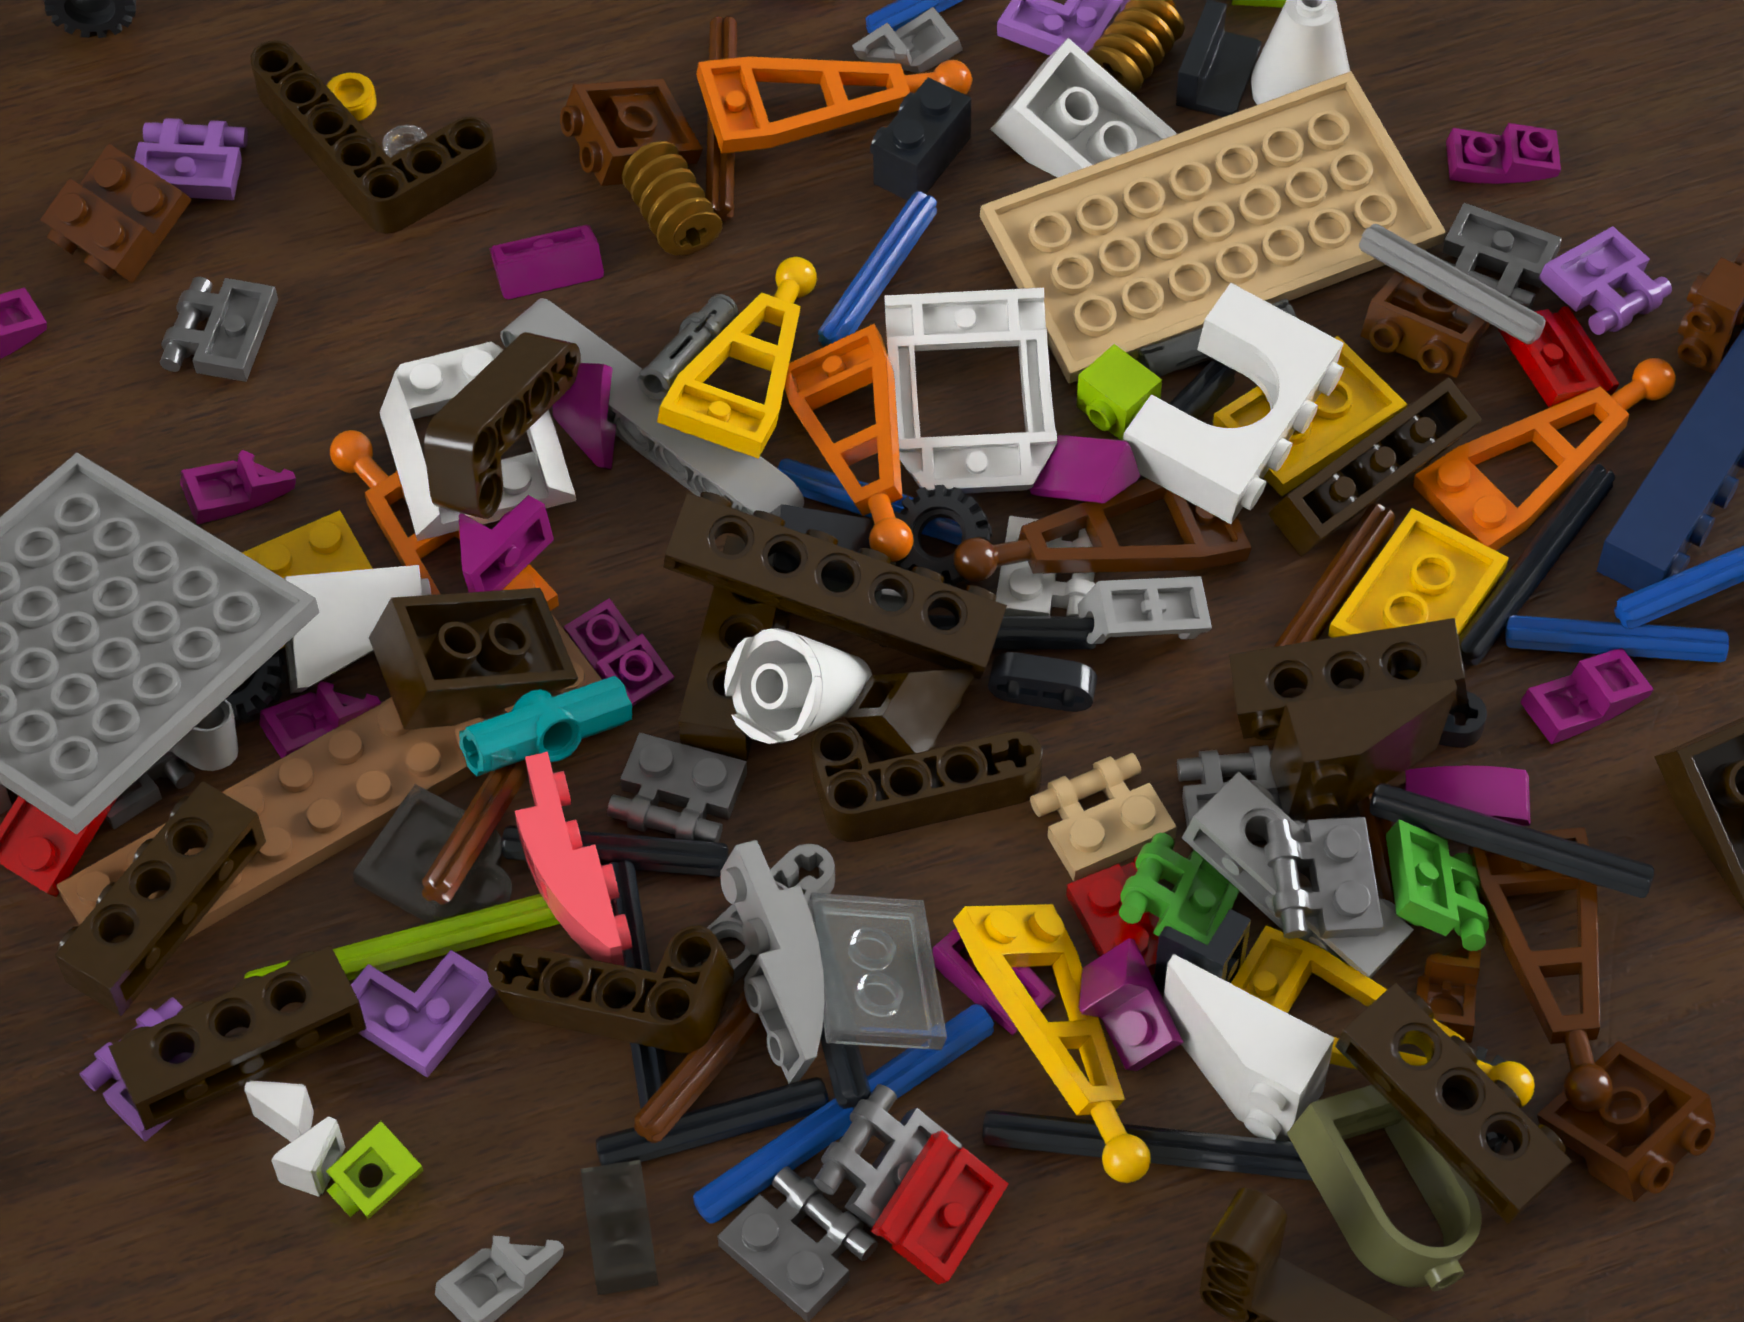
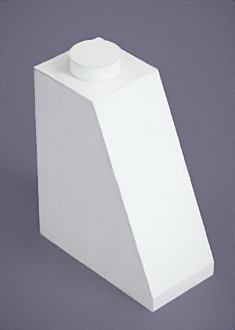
(347, 615)

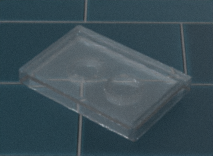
(877, 972)

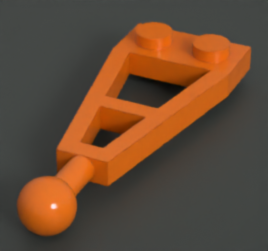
(741, 118)
(831, 375)
(353, 453)
(1481, 509)

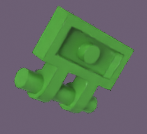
(1434, 887)
(1198, 897)

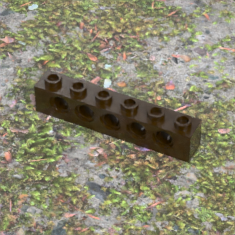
(801, 592)

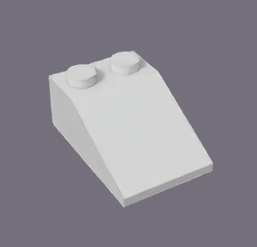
(1076, 115)
(1248, 1050)

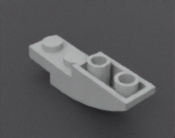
(788, 972)

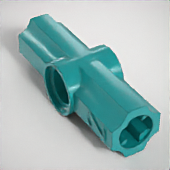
(545, 725)

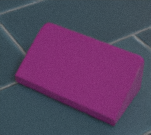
(547, 261)
(1087, 469)

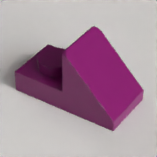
(500, 554)
(1130, 1005)

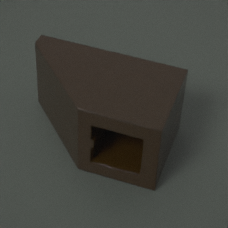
(907, 710)

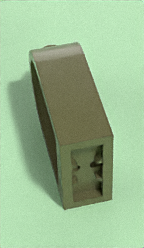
(1370, 1234)

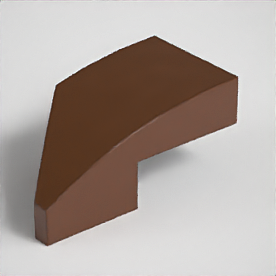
(1450, 989)

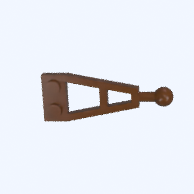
(1206, 538)
(1586, 1084)

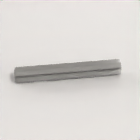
(1452, 284)

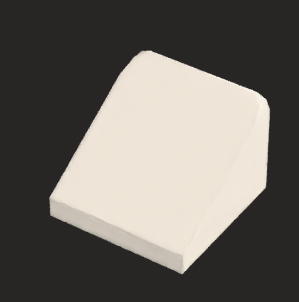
(281, 1107)
(307, 1158)

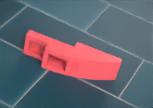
(568, 873)

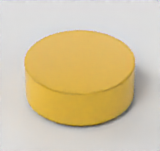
(355, 93)

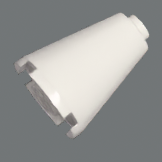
(1300, 50)
(790, 684)

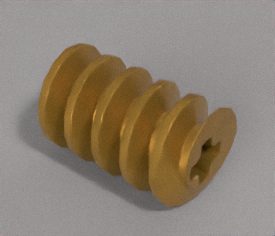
(1138, 41)
(671, 199)

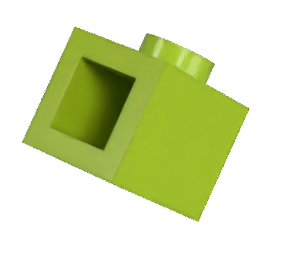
(1115, 390)

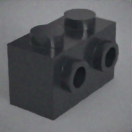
(921, 139)

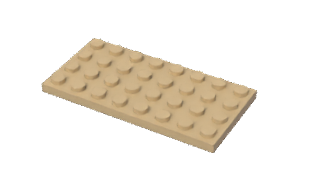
(1244, 200)

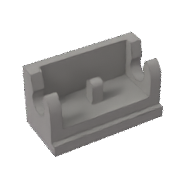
(1146, 608)

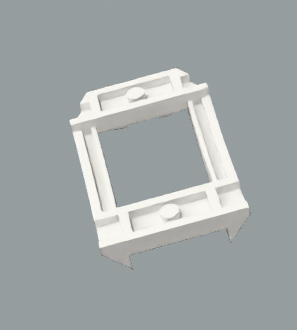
(969, 322)
(423, 390)

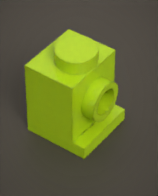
(378, 1149)

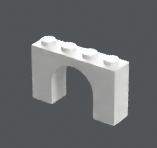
(1226, 466)

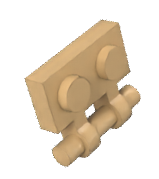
(1108, 831)

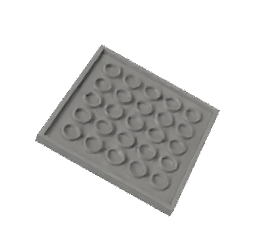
(119, 636)

